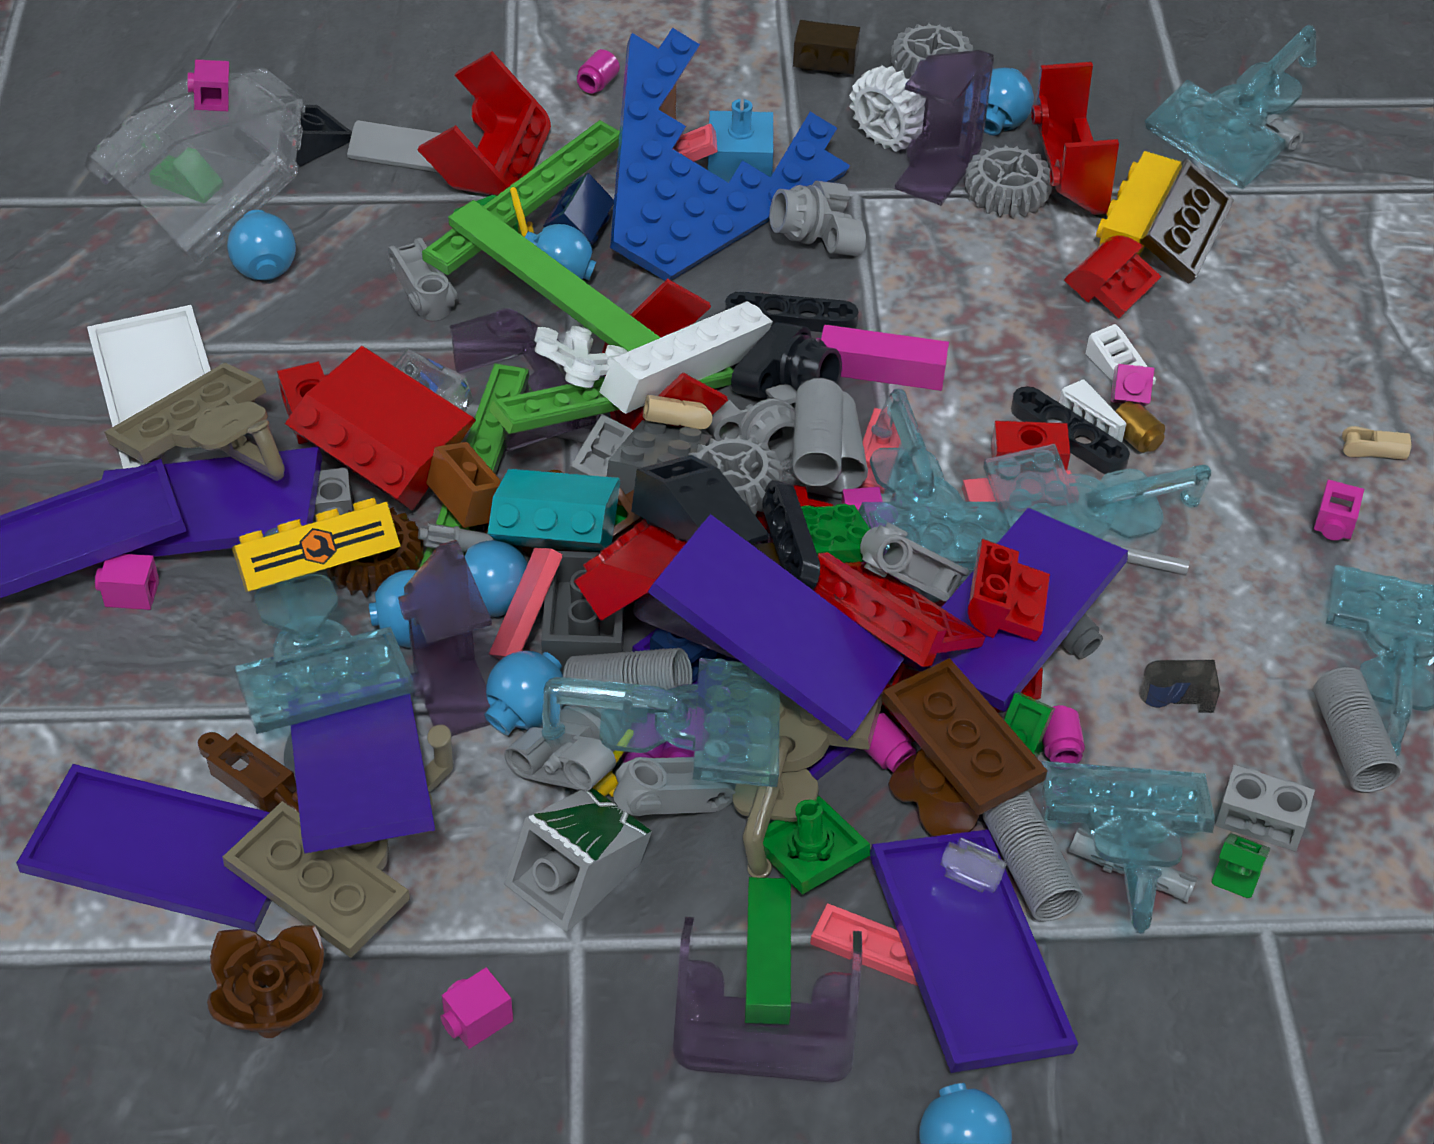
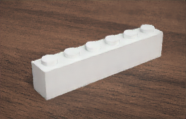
(694, 350)

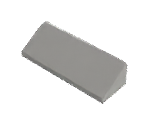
(389, 145)

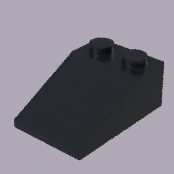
(320, 134)

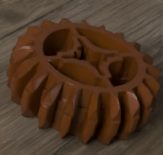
(369, 572)

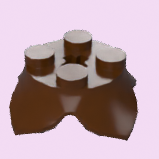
(939, 803)
(287, 965)

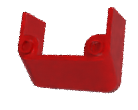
(512, 128)
(1078, 164)
(663, 313)

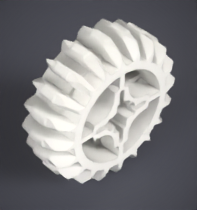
(887, 109)

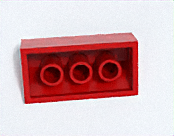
(627, 567)

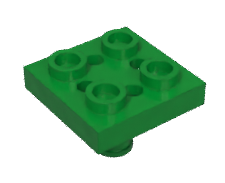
(836, 530)
(809, 841)

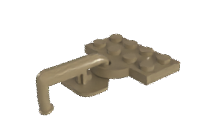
(205, 414)
(801, 744)
(330, 888)

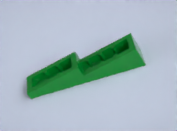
(768, 951)

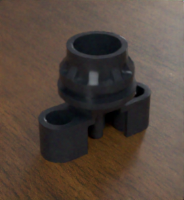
(785, 357)

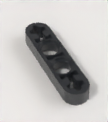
(794, 305)
(1102, 454)
(790, 533)

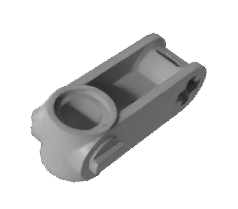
(424, 284)
(910, 561)
(667, 788)

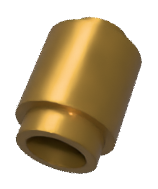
(1141, 428)

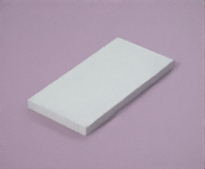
(146, 361)

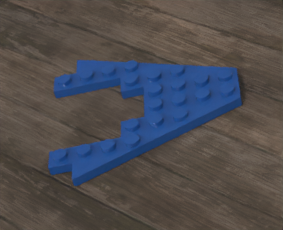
(672, 209)

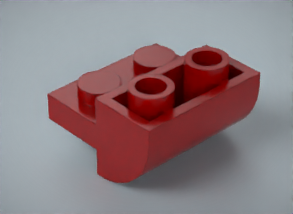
(1114, 275)
(1006, 593)

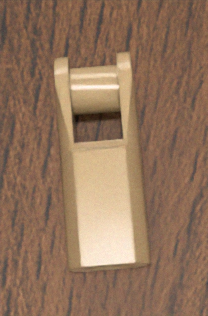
(676, 412)
(1381, 444)

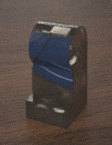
(1181, 684)

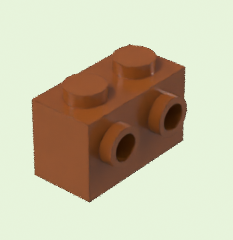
(463, 483)

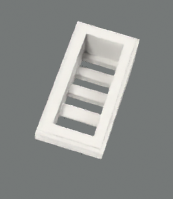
(1108, 342)
(1091, 406)

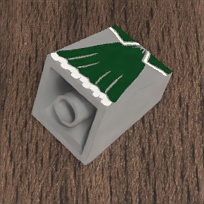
(575, 855)

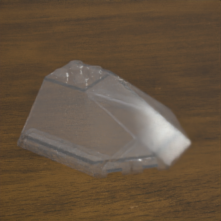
(204, 166)

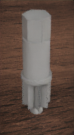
(440, 534)

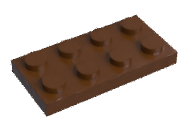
(964, 736)

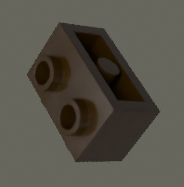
(826, 47)

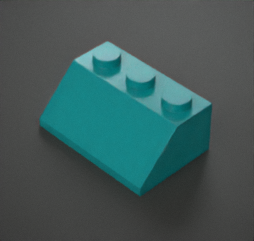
(554, 510)

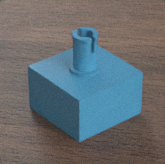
(741, 137)

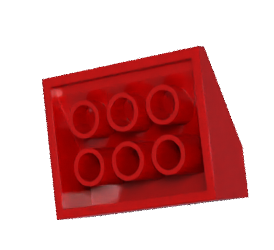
(379, 424)

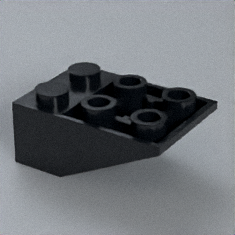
(685, 492)

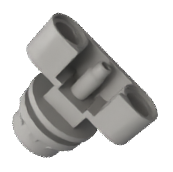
(818, 212)
(766, 421)
(571, 761)

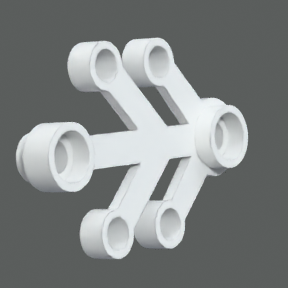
(575, 355)

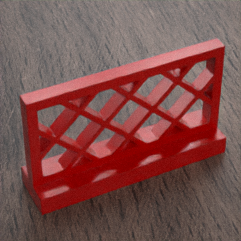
(893, 611)

